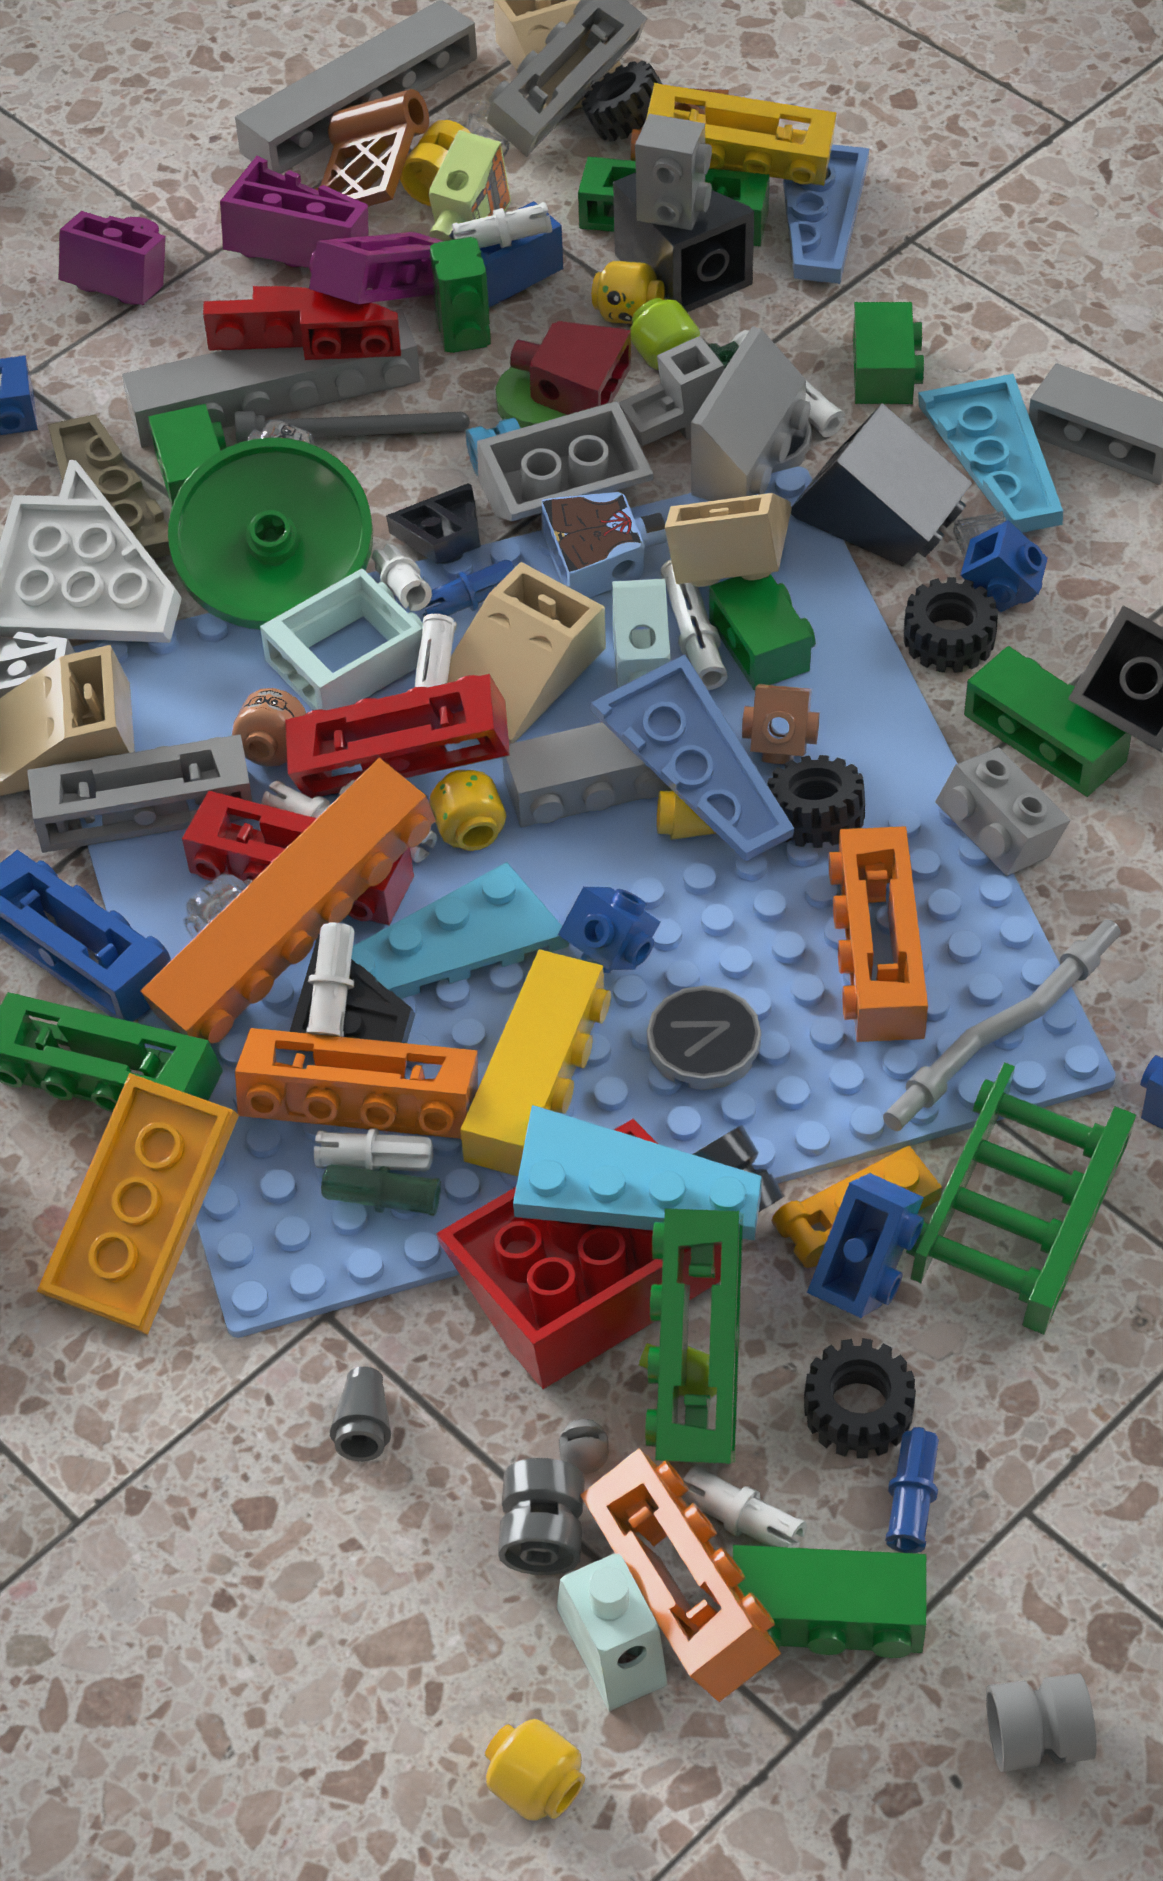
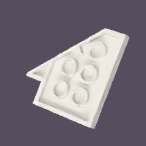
(80, 570)

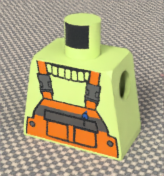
(468, 184)

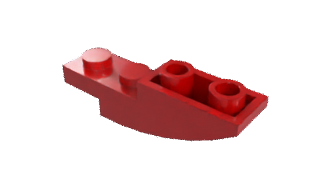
(305, 319)

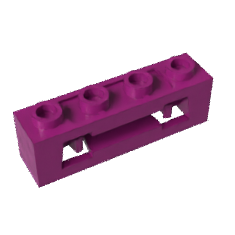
(389, 264)

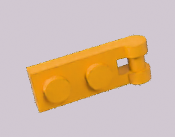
(797, 1217)

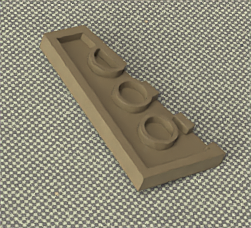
(102, 460)

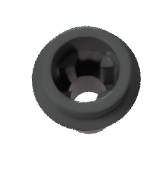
(361, 1416)

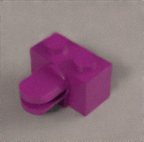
(112, 256)

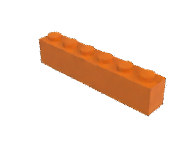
(288, 904)

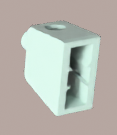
(641, 650)
(604, 1620)

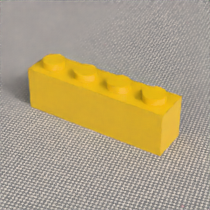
(535, 1058)

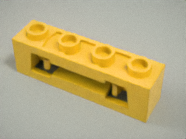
(748, 136)

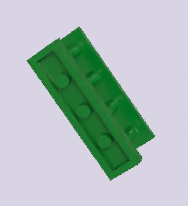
(1059, 1238)

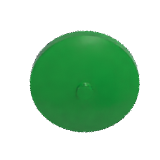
(267, 529)

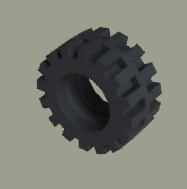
(621, 100)
(946, 646)
(819, 798)
(853, 1429)

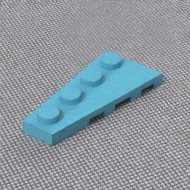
(998, 447)
(462, 931)
(619, 1180)

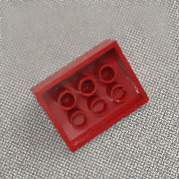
(560, 1286)

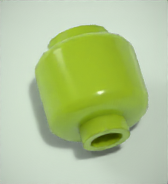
(660, 327)

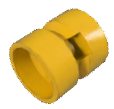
(426, 159)

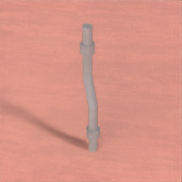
(931, 1082)

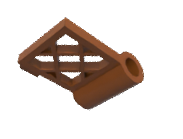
(368, 132)

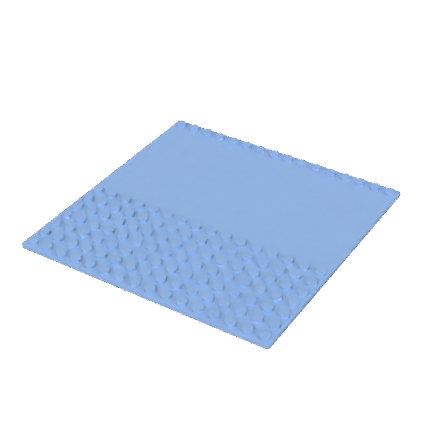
(724, 924)

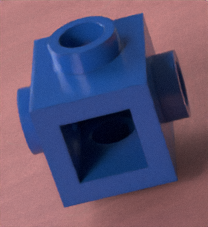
(1005, 565)
(610, 928)

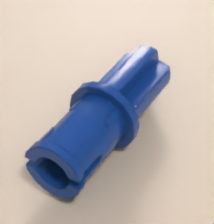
(468, 589)
(912, 1491)

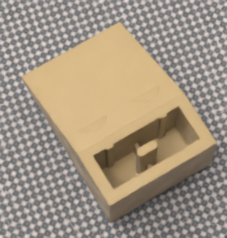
(524, 28)
(727, 538)
(532, 643)
(65, 715)

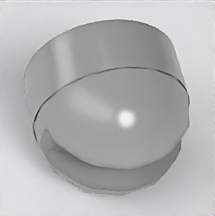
(584, 1452)

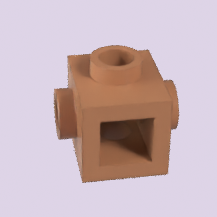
(783, 702)

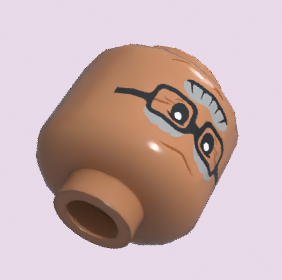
(264, 725)

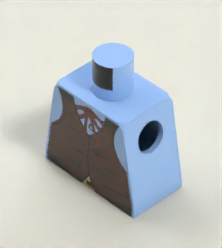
(598, 540)

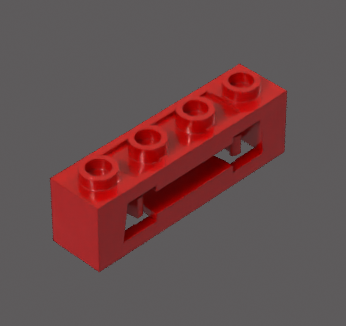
(401, 730)
(220, 847)

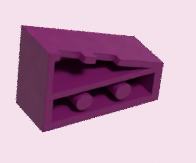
(283, 218)

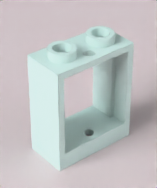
(357, 596)

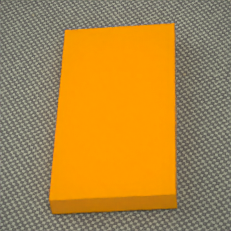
(138, 1203)

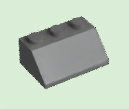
(747, 421)
(560, 458)

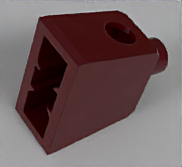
(575, 365)

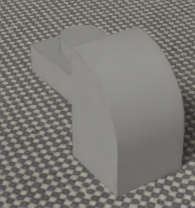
(685, 383)

